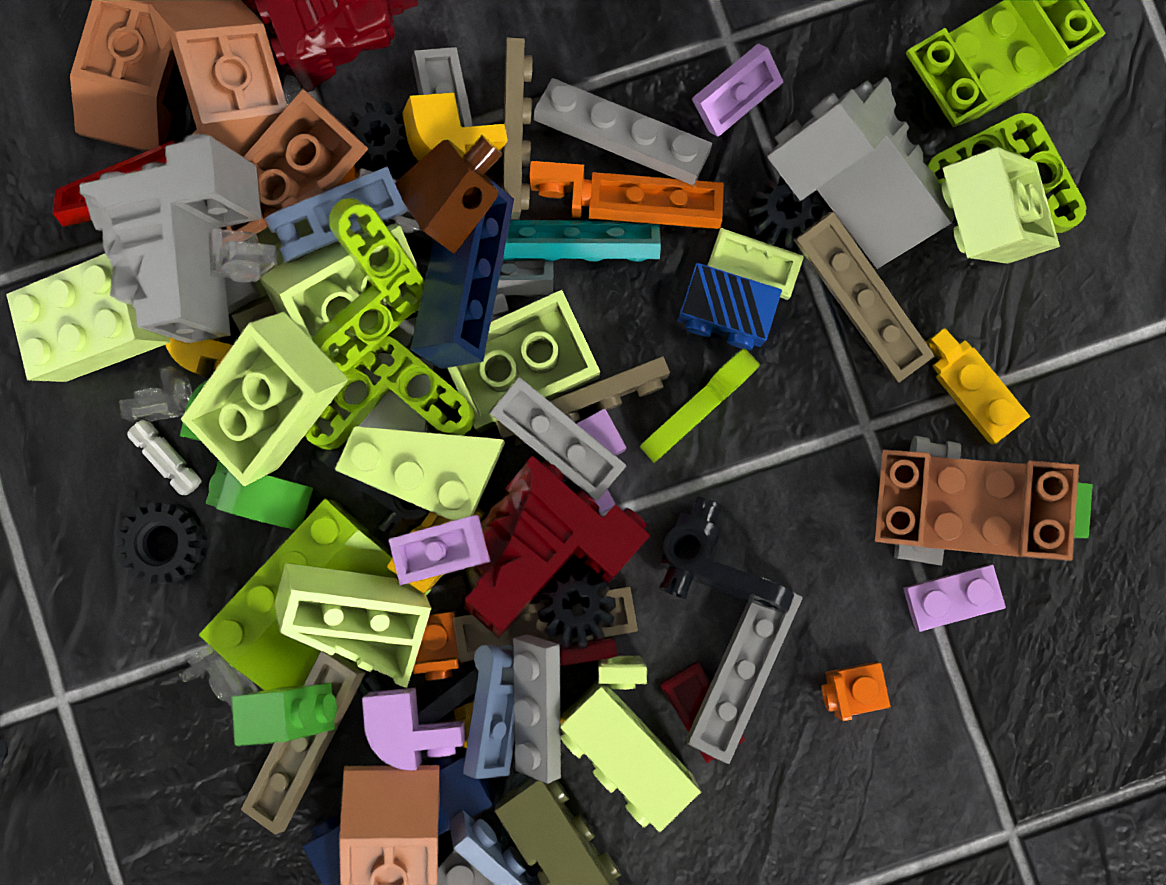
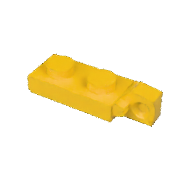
(975, 387)

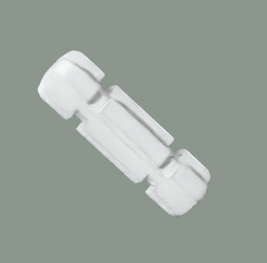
(164, 457)

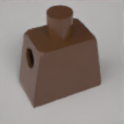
(450, 190)

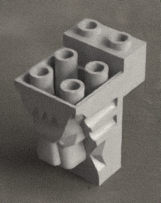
(864, 171)
(160, 230)

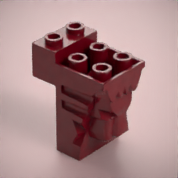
(323, 34)
(534, 537)

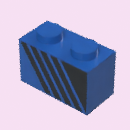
(729, 307)

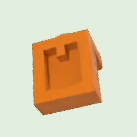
(556, 179)
(438, 648)
(855, 690)

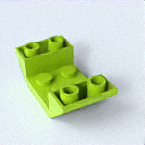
(1002, 53)

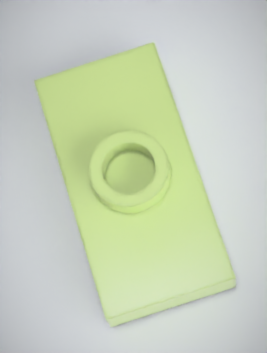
(756, 261)
(622, 672)

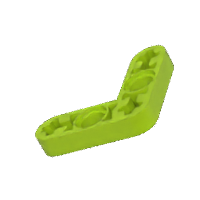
(1001, 137)
(384, 283)
(397, 379)
(704, 402)

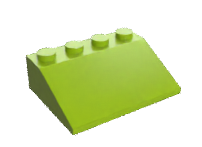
(248, 626)

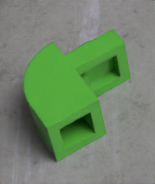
(264, 500)

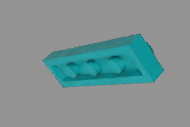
(582, 240)

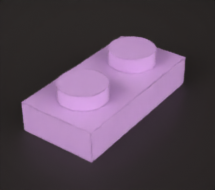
(738, 90)
(439, 550)
(954, 597)

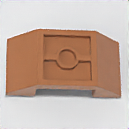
(223, 67)
(121, 76)
(977, 505)
(389, 825)

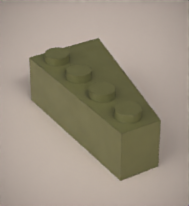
(553, 836)

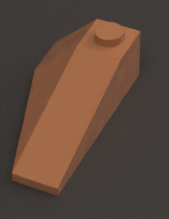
(300, 157)

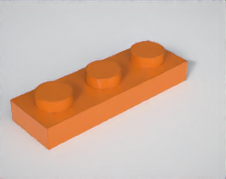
(656, 200)

